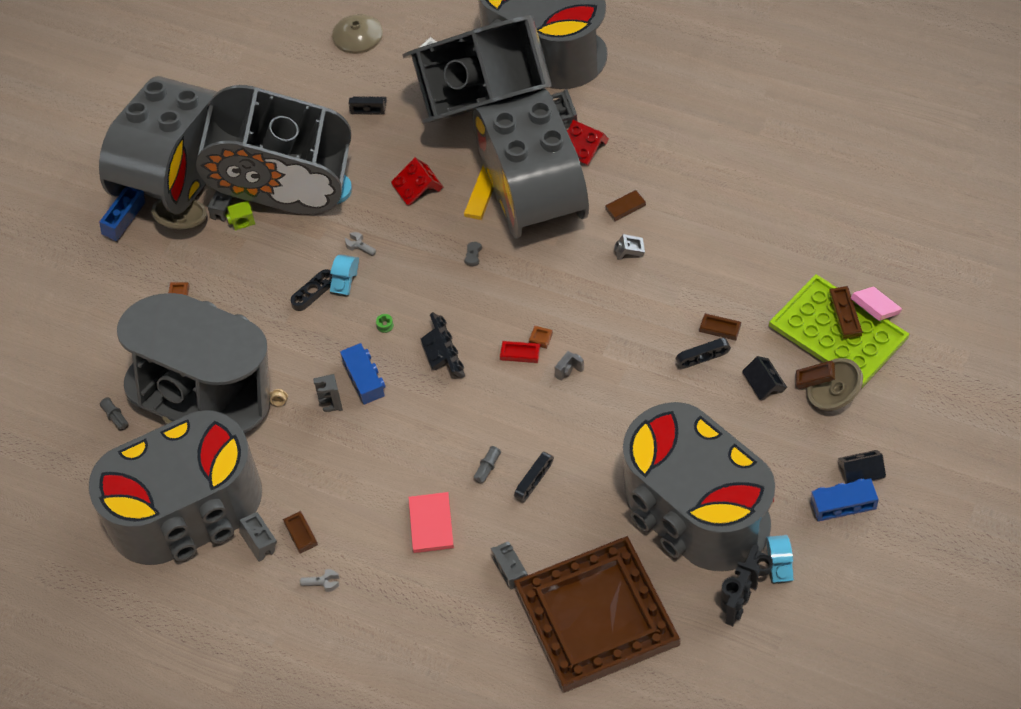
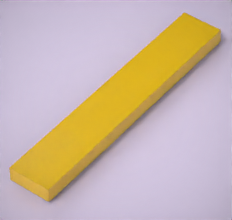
(480, 196)

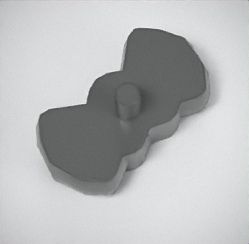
(472, 253)

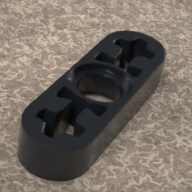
(309, 298)
(703, 353)
(533, 476)

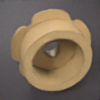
(278, 397)

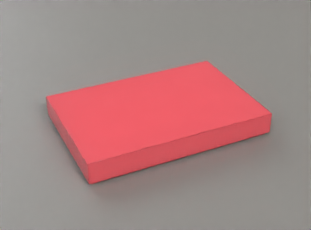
(431, 522)

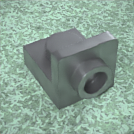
(629, 245)
(567, 363)

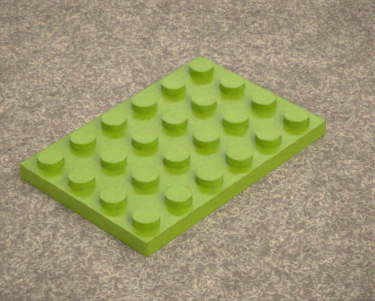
(813, 326)

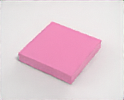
(876, 303)

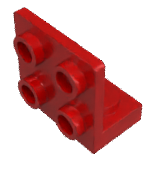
(585, 140)
(415, 180)

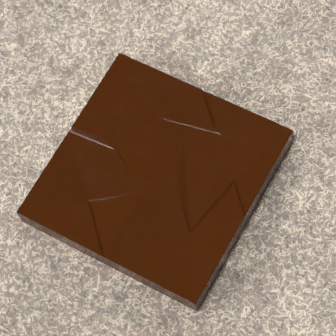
(596, 614)

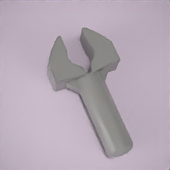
(351, 245)
(329, 586)

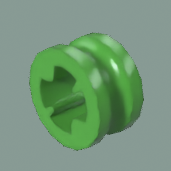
(384, 328)

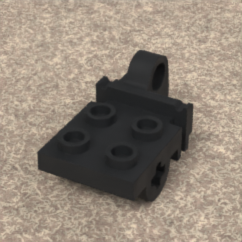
(737, 590)

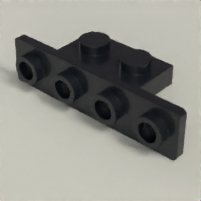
(440, 348)

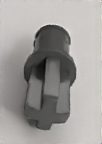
(113, 413)
(487, 464)

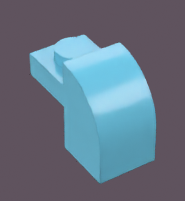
(342, 271)
(781, 553)

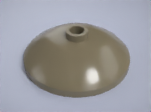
(357, 33)
(190, 218)
(840, 391)

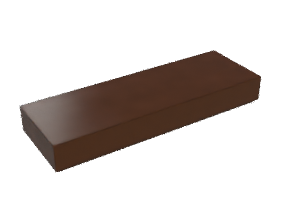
(845, 312)

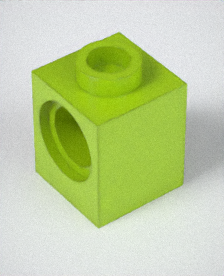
(240, 215)

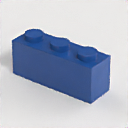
(122, 212)
(363, 373)
(844, 499)

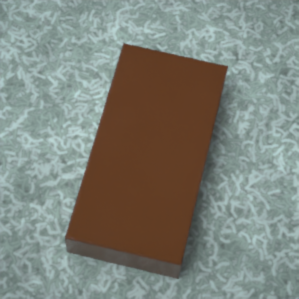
(625, 205)
(720, 326)
(815, 374)
(300, 532)

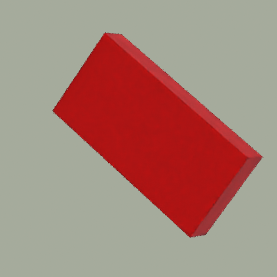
(520, 352)

